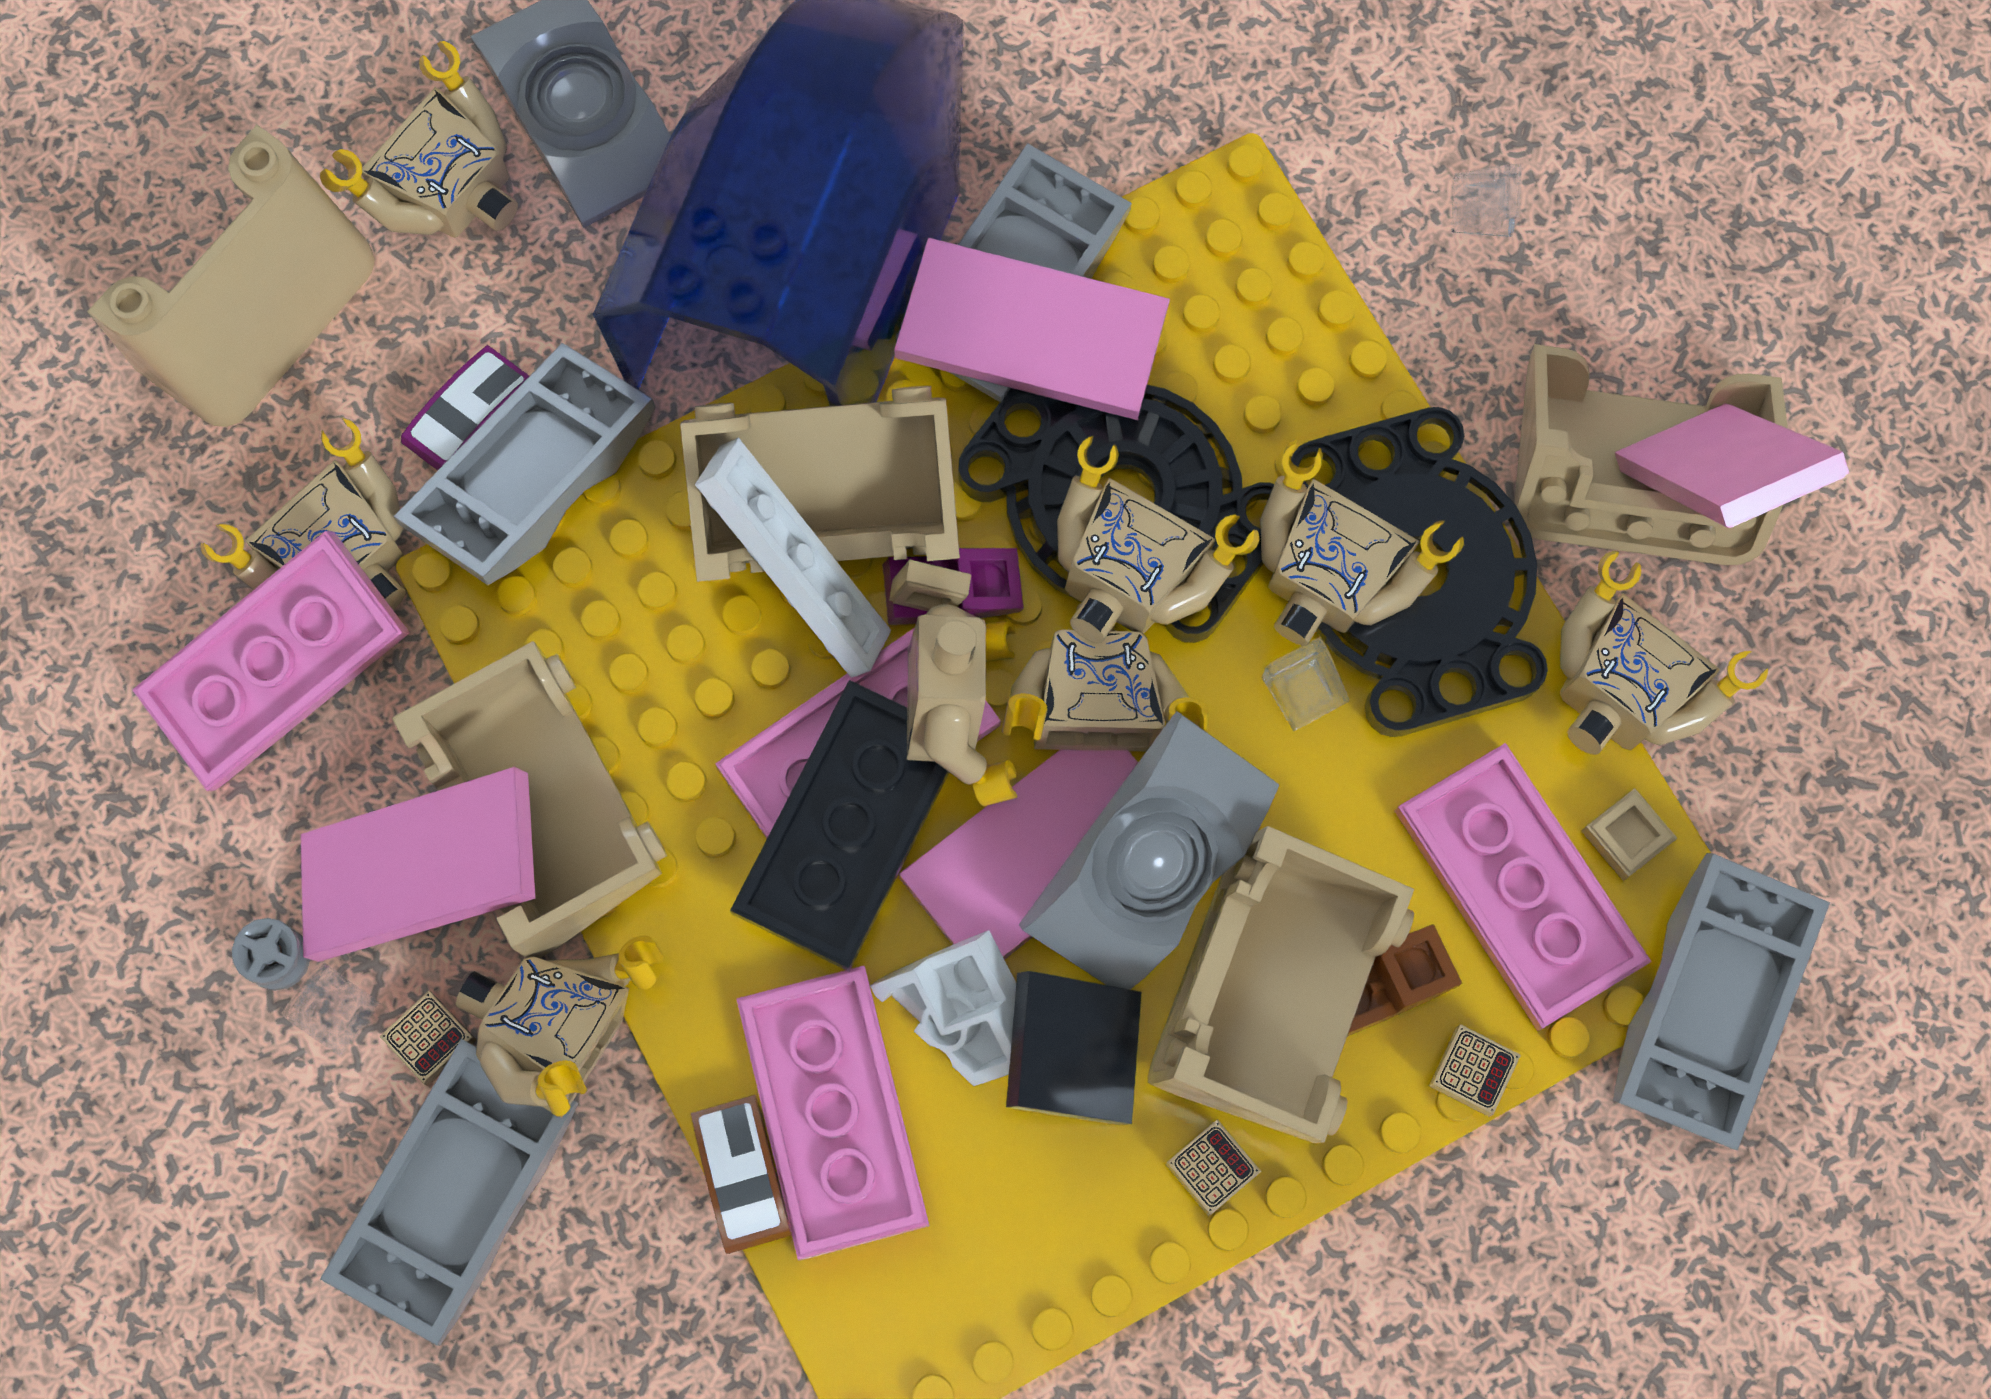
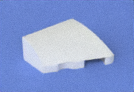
(962, 1004)

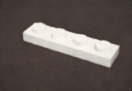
(793, 557)

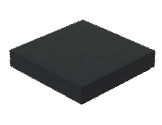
(1073, 1048)

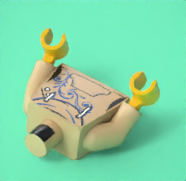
(437, 164)
(349, 501)
(1337, 557)
(1135, 558)
(1635, 674)
(1098, 694)
(949, 696)
(553, 1021)

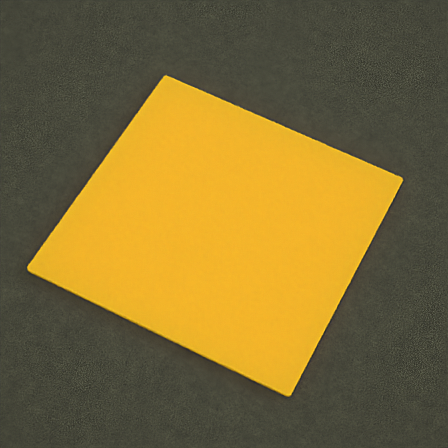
(1039, 1219)

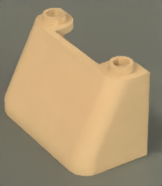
(250, 297)
(856, 474)
(1572, 481)
(582, 832)
(1279, 985)

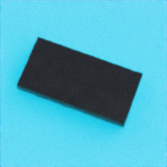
(842, 831)

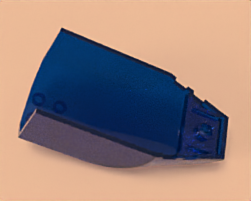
(801, 195)

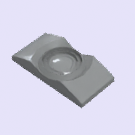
(577, 103)
(1046, 219)
(528, 465)
(1152, 856)
(1718, 1000)
(445, 1200)

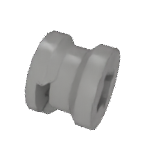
(259, 946)

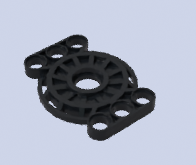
(1158, 445)
(1457, 622)

